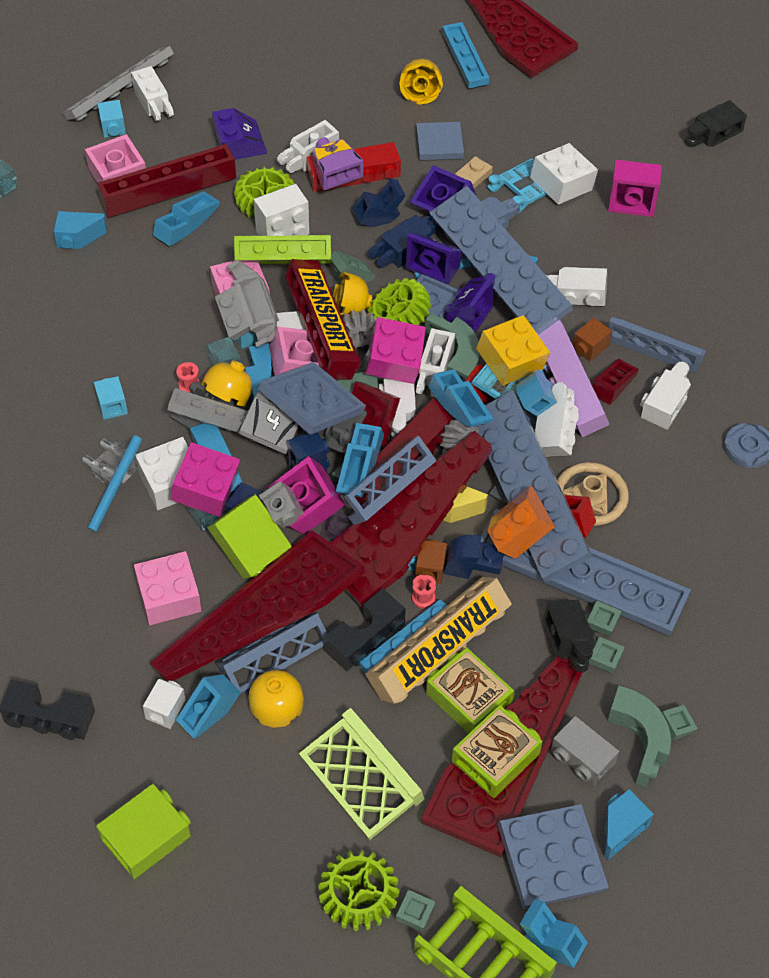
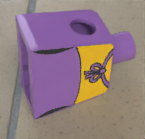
(336, 163)

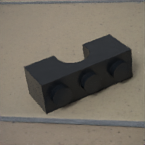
(352, 645)
(68, 719)

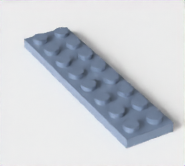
(495, 251)
(521, 464)
(606, 579)

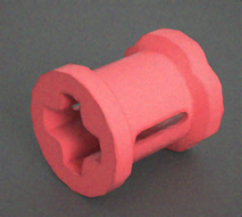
(187, 373)
(423, 591)

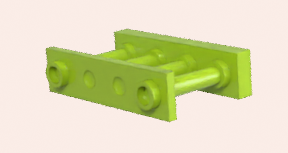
(283, 248)
(489, 926)

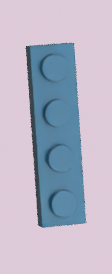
(465, 55)
(396, 640)

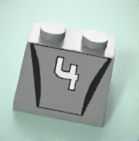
(269, 424)

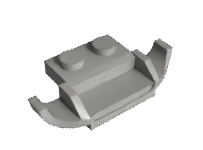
(248, 306)

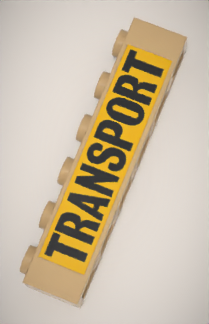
(438, 640)

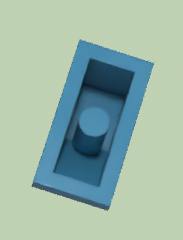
(78, 229)
(207, 704)
(624, 821)

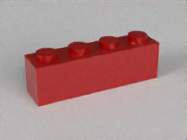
(379, 163)

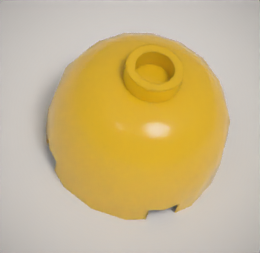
(421, 81)
(351, 294)
(229, 382)
(276, 698)

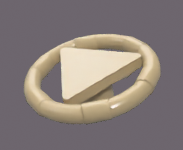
(596, 489)

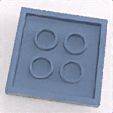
(311, 397)
(552, 856)

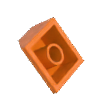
(520, 524)

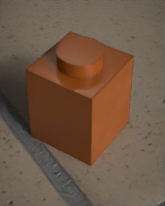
(592, 339)
(432, 560)

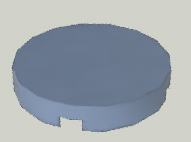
(747, 445)

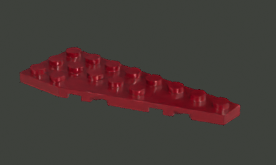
(523, 34)
(403, 524)
(285, 591)
(468, 811)

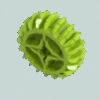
(255, 184)
(402, 302)
(338, 878)

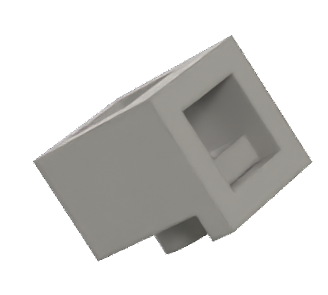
(282, 504)

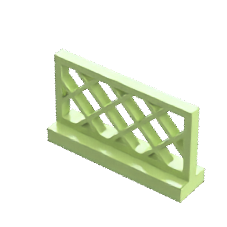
(379, 757)

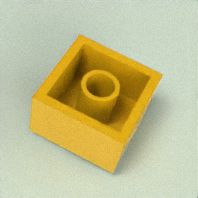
(513, 350)

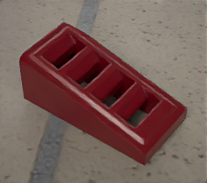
(612, 382)

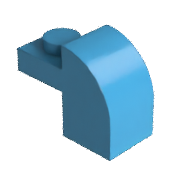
(536, 393)
(554, 937)

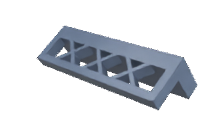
(655, 344)
(394, 483)
(270, 642)

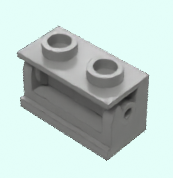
(584, 751)

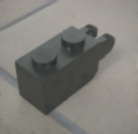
(716, 125)
(570, 632)

